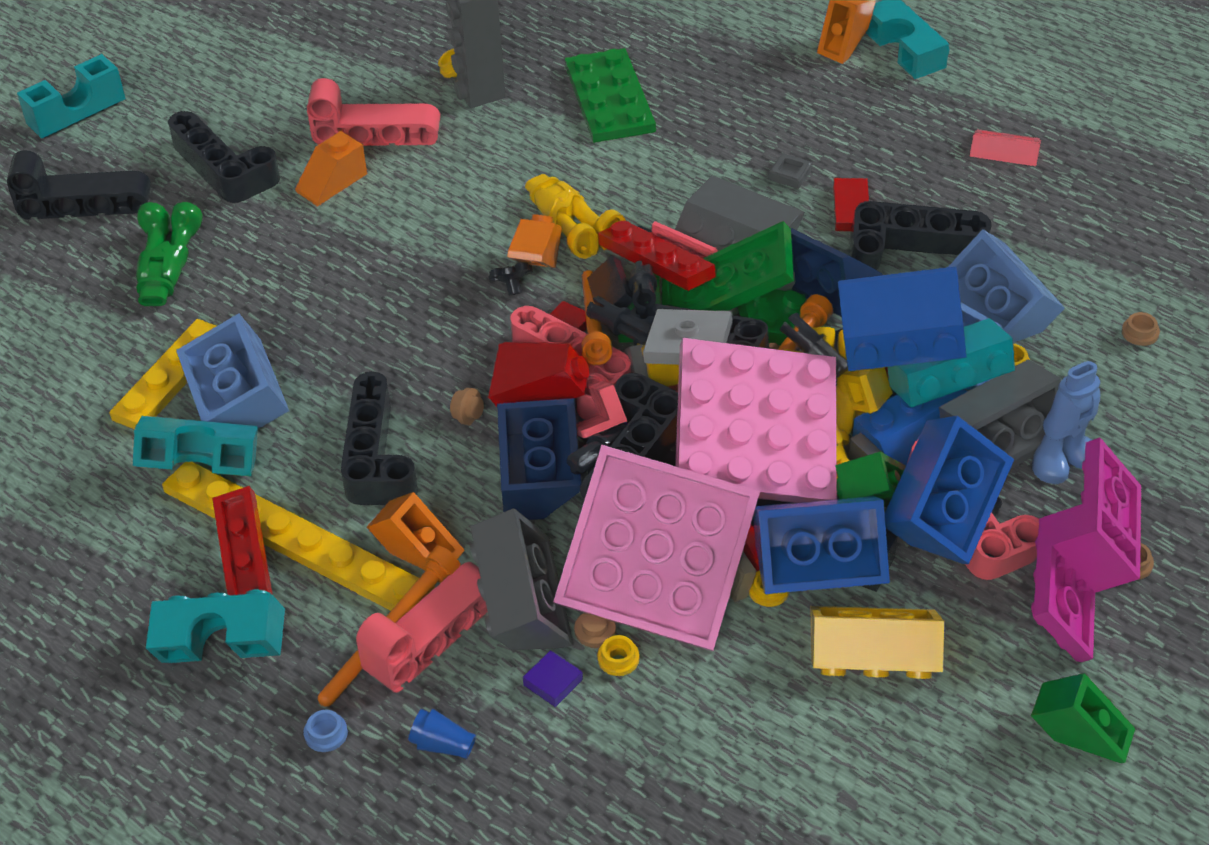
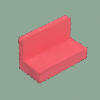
(608, 408)

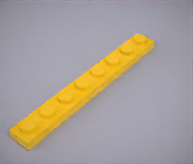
(300, 539)

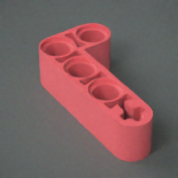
(369, 122)
(537, 326)
(1004, 544)
(404, 648)

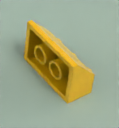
(876, 641)

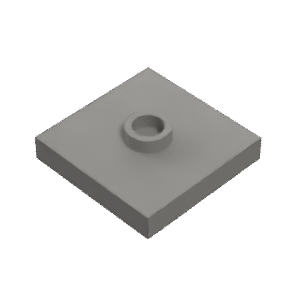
(673, 325)

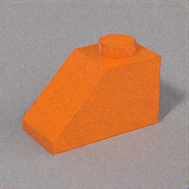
(844, 27)
(332, 168)
(536, 241)
(411, 530)

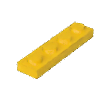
(159, 383)

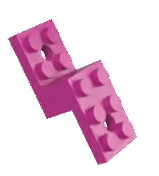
(1087, 551)

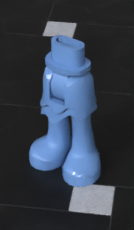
(1066, 423)

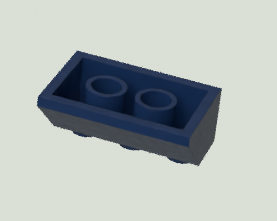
(821, 267)
(534, 453)

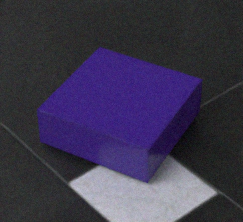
(552, 678)

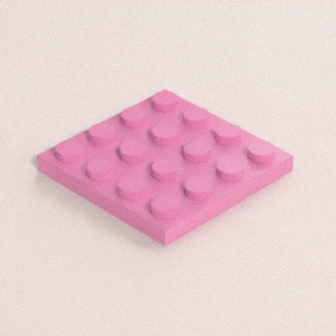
(758, 419)
(657, 547)

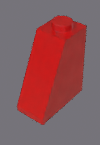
(537, 373)

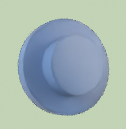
(325, 731)

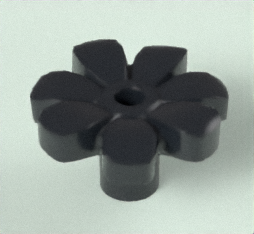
(511, 276)

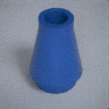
(439, 734)

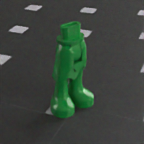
(163, 261)

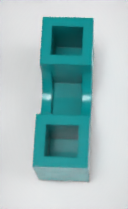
(920, 46)
(95, 89)
(988, 356)
(170, 441)
(184, 624)

